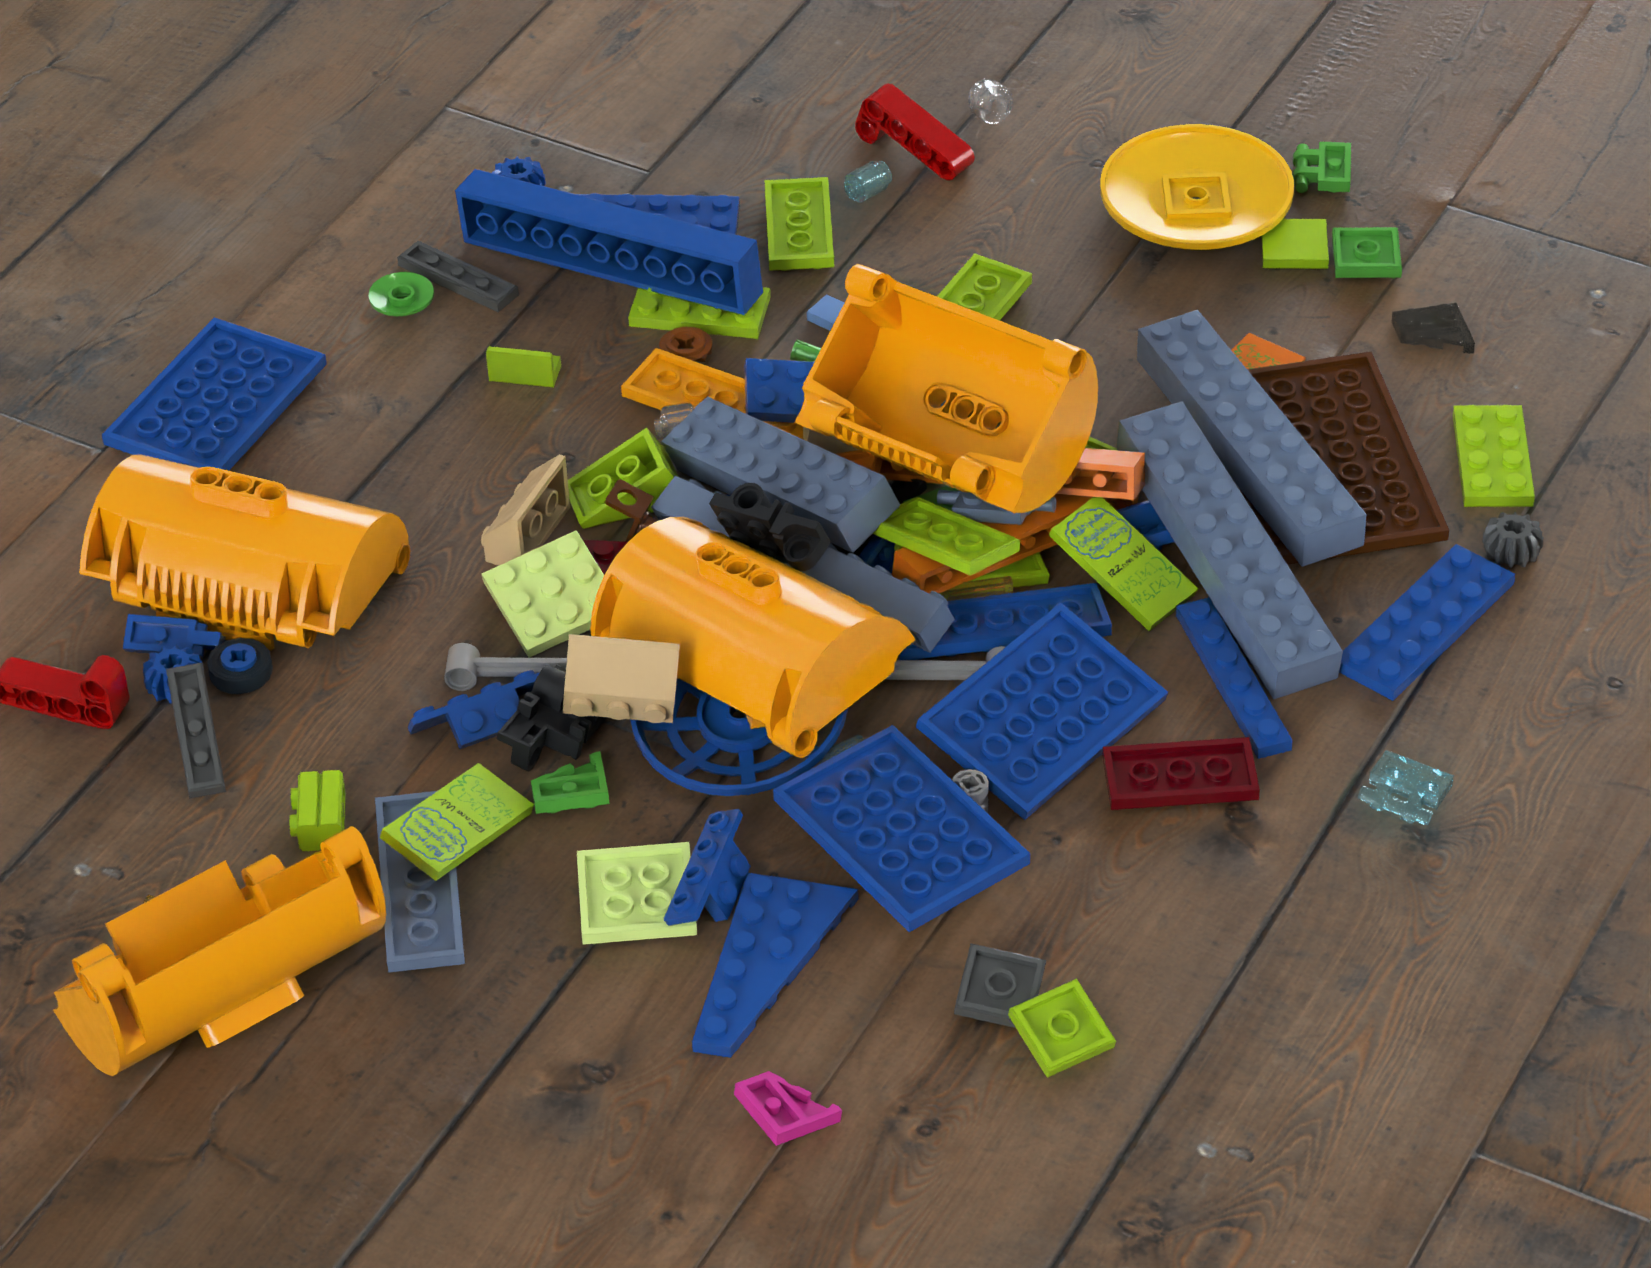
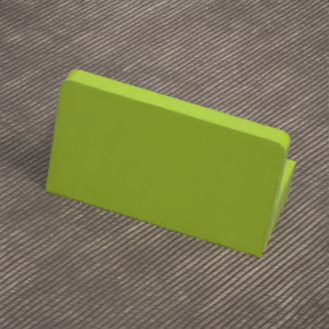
(522, 366)

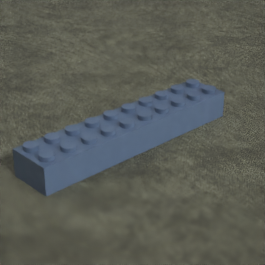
(1252, 438)
(1231, 552)

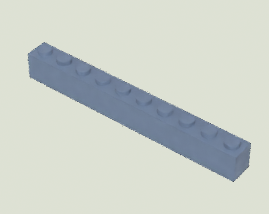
(919, 611)

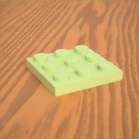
(547, 592)
(629, 892)

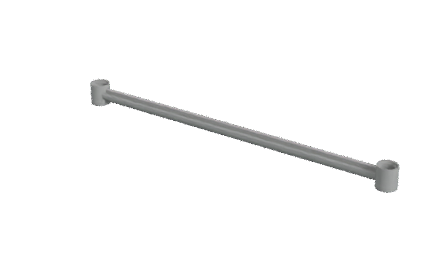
(466, 665)

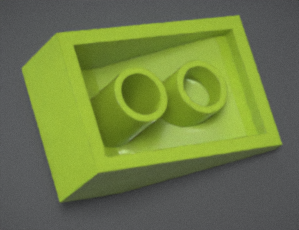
(637, 461)

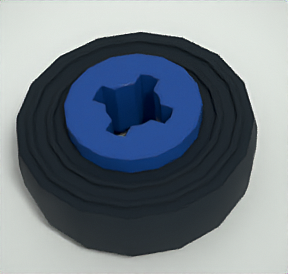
(240, 666)

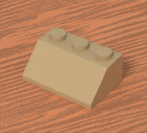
(529, 514)
(620, 678)

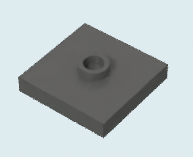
(996, 982)

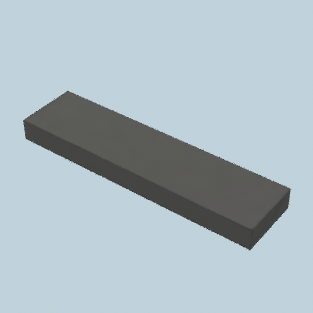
(458, 276)
(195, 730)

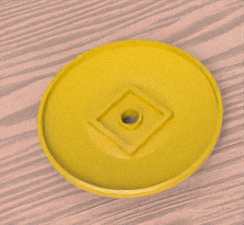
(1237, 176)

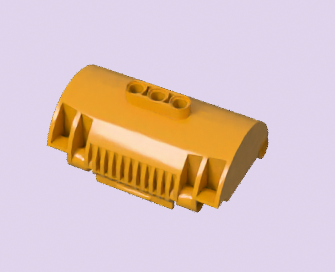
(909, 351)
(238, 551)
(748, 627)
(219, 952)

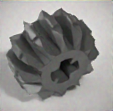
(1512, 539)

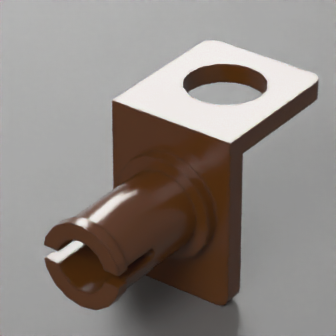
(638, 511)

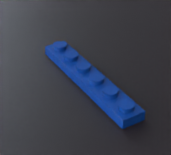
(1234, 678)

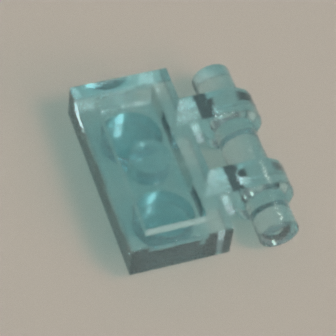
(1409, 779)

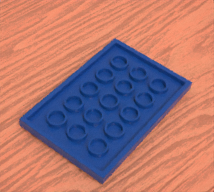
(215, 397)
(1042, 710)
(901, 827)

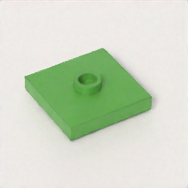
(1366, 252)

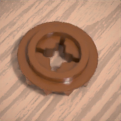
(686, 338)

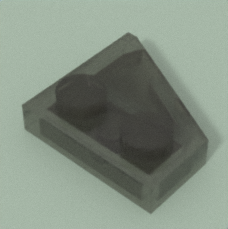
(1433, 327)

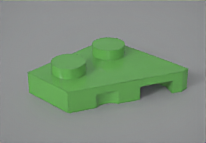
(571, 787)

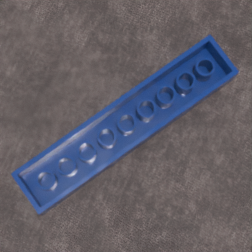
(610, 241)

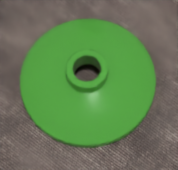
(401, 294)

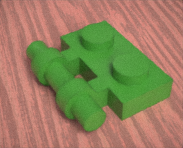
(1332, 171)

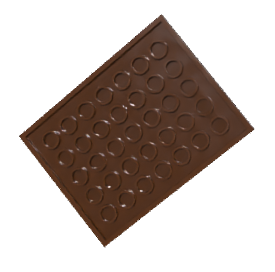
(1359, 436)

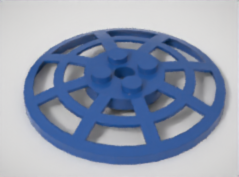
(728, 735)

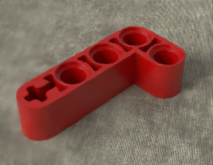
(915, 129)
(82, 698)

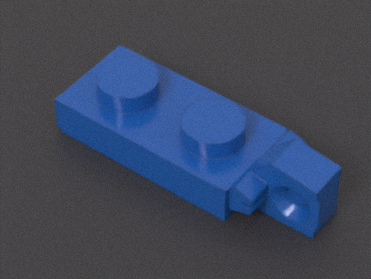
(150, 633)

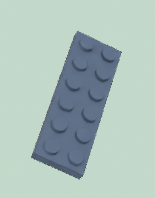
(421, 913)

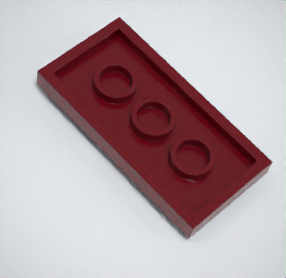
(1180, 773)

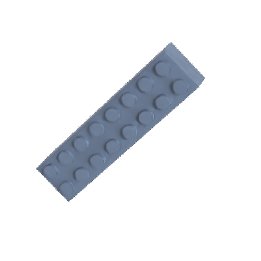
(736, 449)

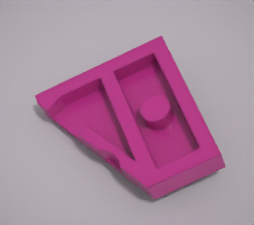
(782, 1108)

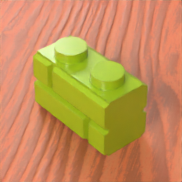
(319, 808)

